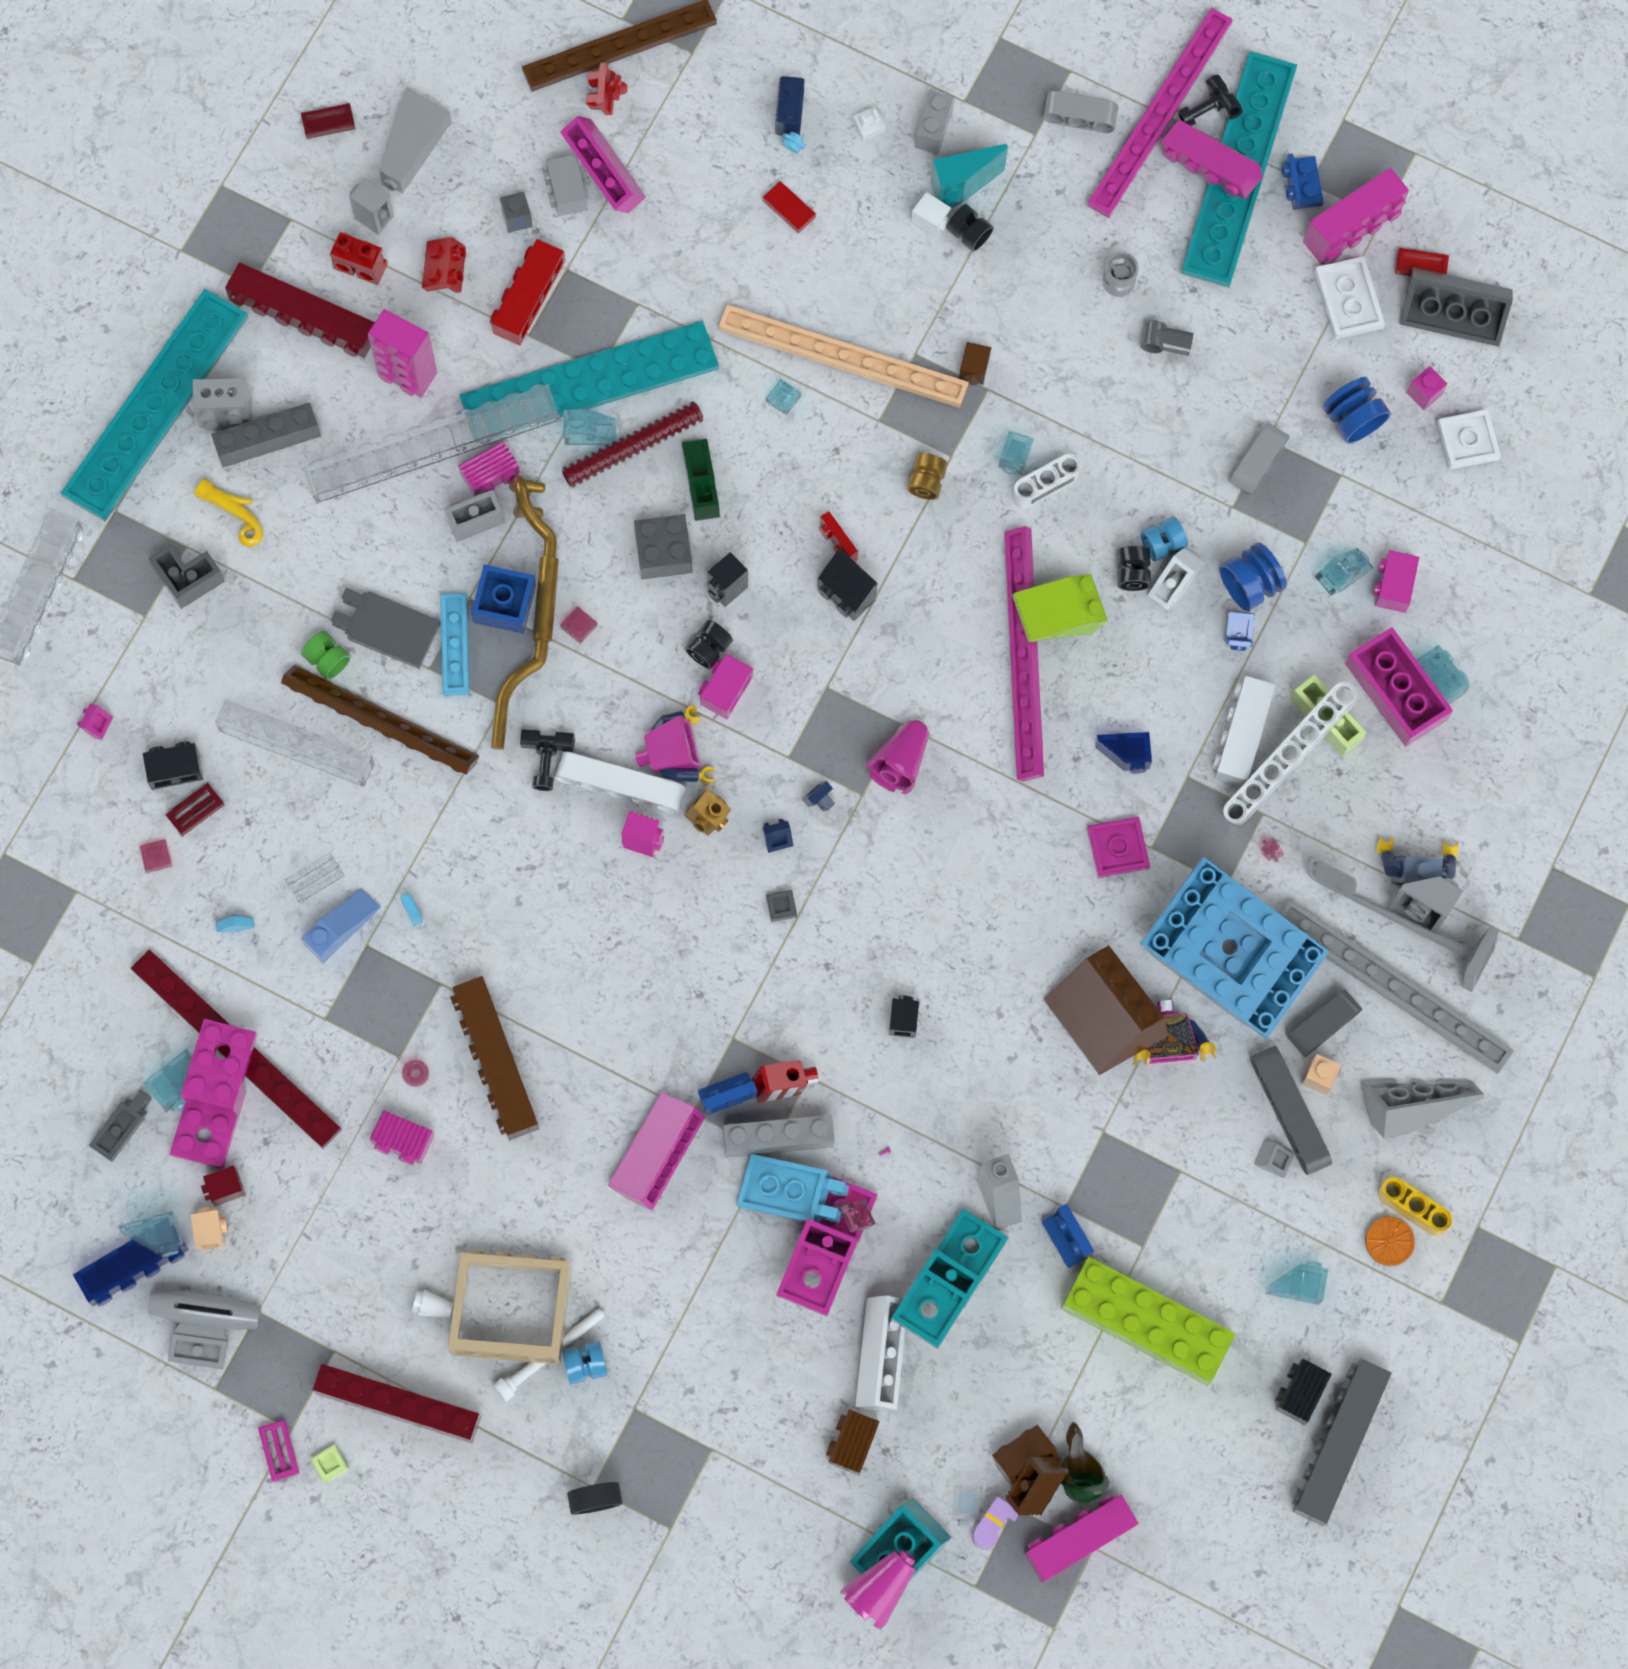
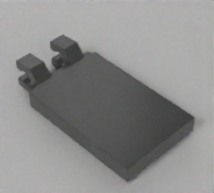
(387, 627)

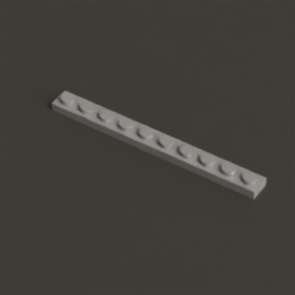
(1401, 990)

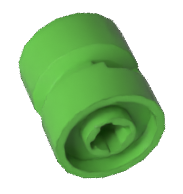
(329, 658)

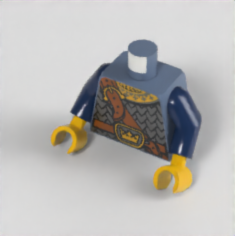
(1411, 868)

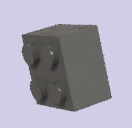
(663, 546)

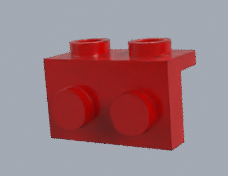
(444, 265)

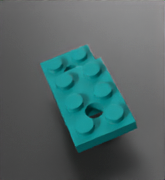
(949, 1278)

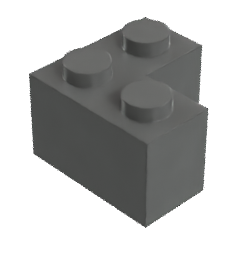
(188, 580)

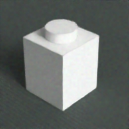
(931, 215)

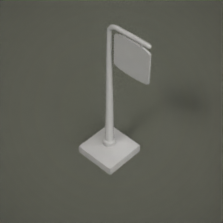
(1476, 956)

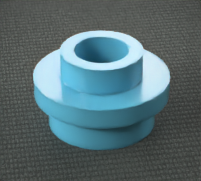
(793, 142)

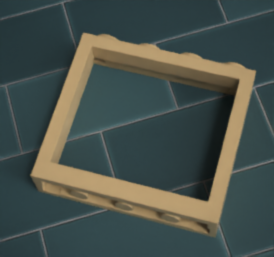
(502, 1350)

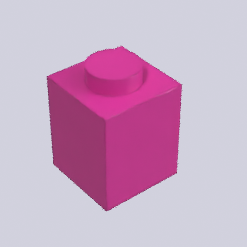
(1427, 388)

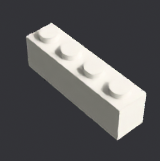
(1244, 731)
(880, 1356)

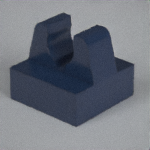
(819, 796)
(777, 836)

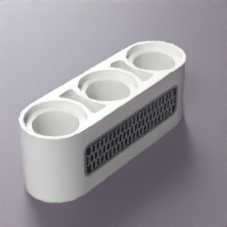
(1053, 471)

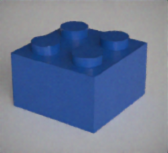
(503, 599)

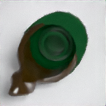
(1085, 1475)

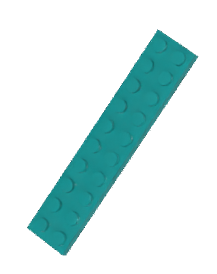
(1226, 218)
(613, 372)
(154, 405)

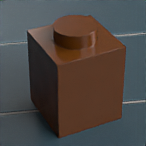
(975, 363)

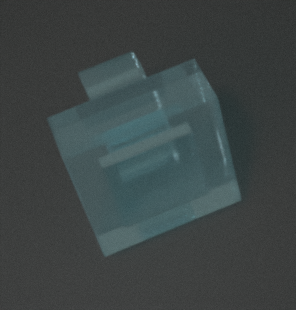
(783, 397)

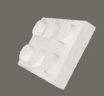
(1349, 297)

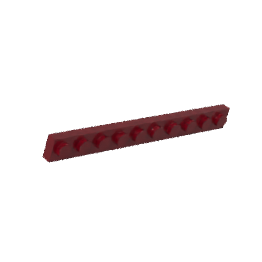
(260, 1069)

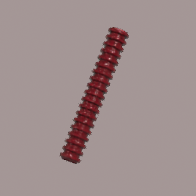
(632, 444)

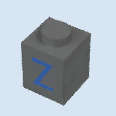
(516, 212)

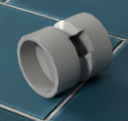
(1120, 274)

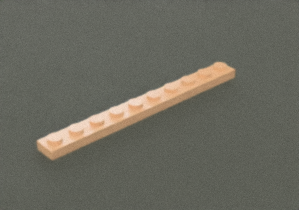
(843, 356)

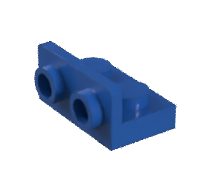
(1303, 182)
(727, 1093)
(1067, 1236)

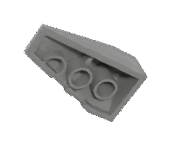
(1408, 1107)

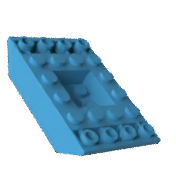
(1269, 956)

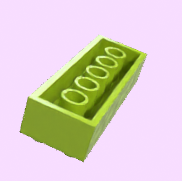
(1148, 1321)

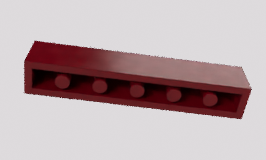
(299, 309)
(396, 1403)

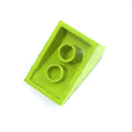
(1060, 608)

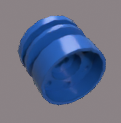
(1356, 410)
(1252, 576)

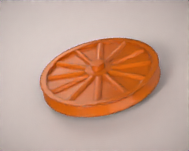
(1390, 1241)

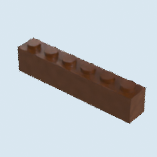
(495, 1058)

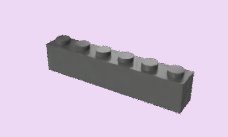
(1341, 1442)

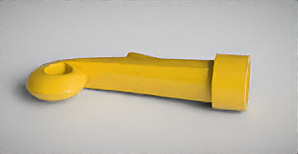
(232, 504)

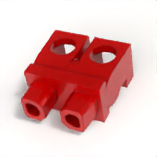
(358, 258)

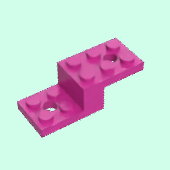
(213, 1093)
(826, 1251)

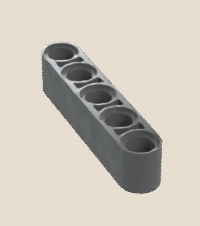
(1291, 1110)

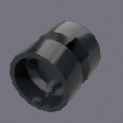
(967, 225)
(1133, 568)
(711, 636)

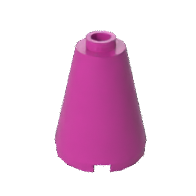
(900, 758)
(880, 1587)

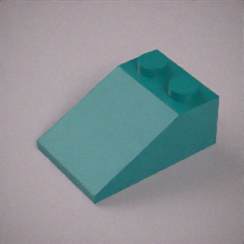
(964, 174)
(909, 1530)

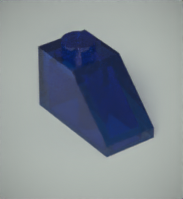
(1127, 750)

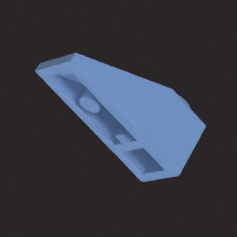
(339, 925)

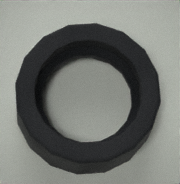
(594, 1498)

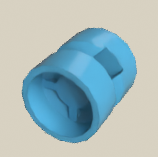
(1171, 534)
(574, 1363)

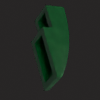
(701, 480)

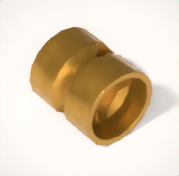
(927, 474)

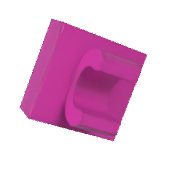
(95, 721)

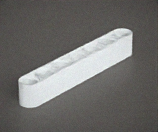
(1295, 741)

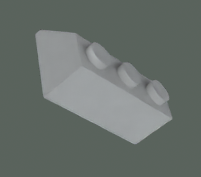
(1426, 901)

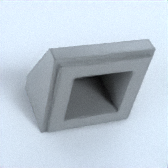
(1274, 1158)

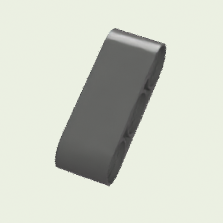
(1324, 1023)

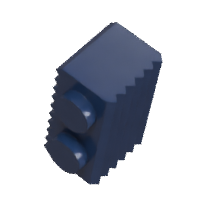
(789, 105)

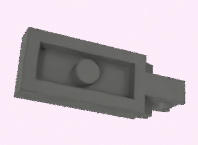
(121, 1126)

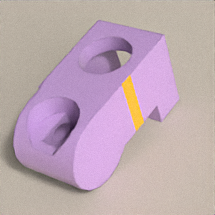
(987, 1531)

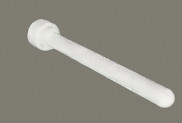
(507, 1387)

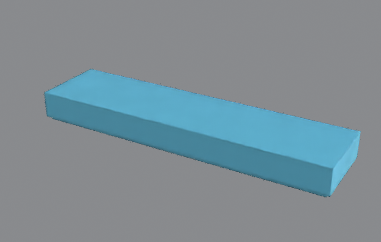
(454, 644)

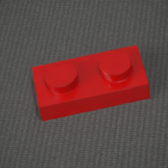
(831, 530)

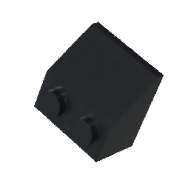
(847, 585)

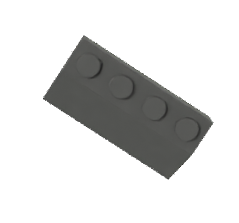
(1456, 306)

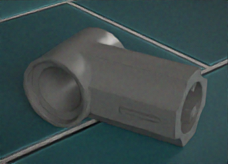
(1159, 338)

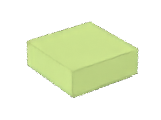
(329, 1463)

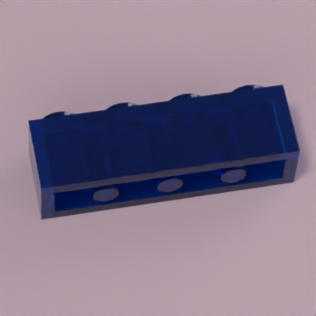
(120, 1271)

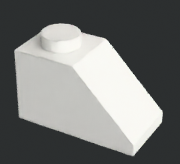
(1176, 578)

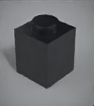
(904, 1017)

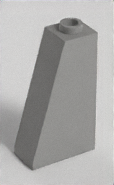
(412, 139)
(1001, 1191)

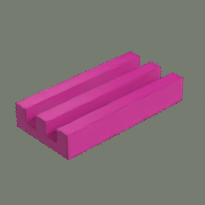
(284, 1473)

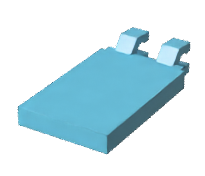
(789, 1190)

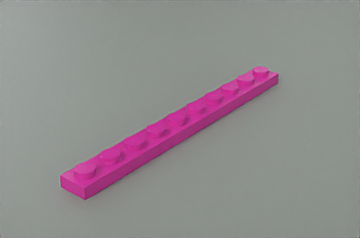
(1160, 113)
(1023, 660)

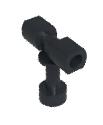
(1219, 100)
(546, 747)

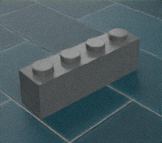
(266, 435)

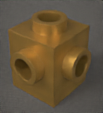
(708, 813)

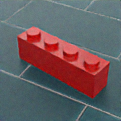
(527, 292)

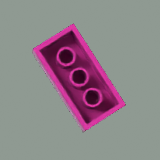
(1356, 216)
(402, 353)
(1398, 686)

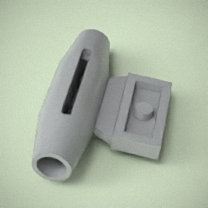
(202, 1321)

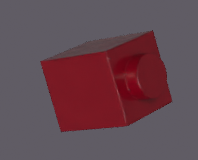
(223, 1186)

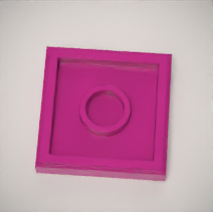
(1118, 847)

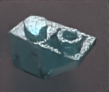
(1343, 571)

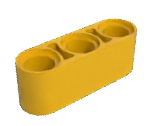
(1428, 1206)

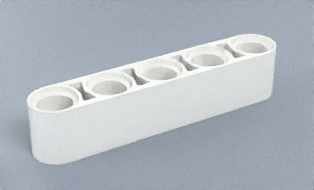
(620, 783)

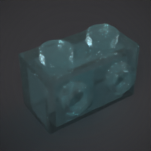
(1443, 673)

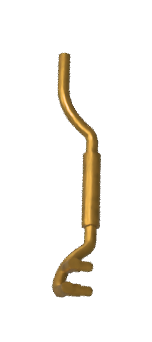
(544, 602)

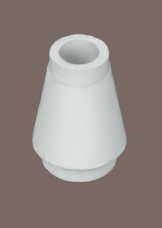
(431, 1305)

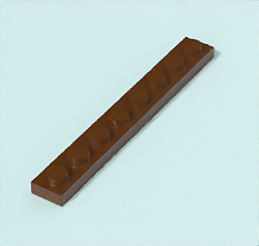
(619, 45)
(380, 719)

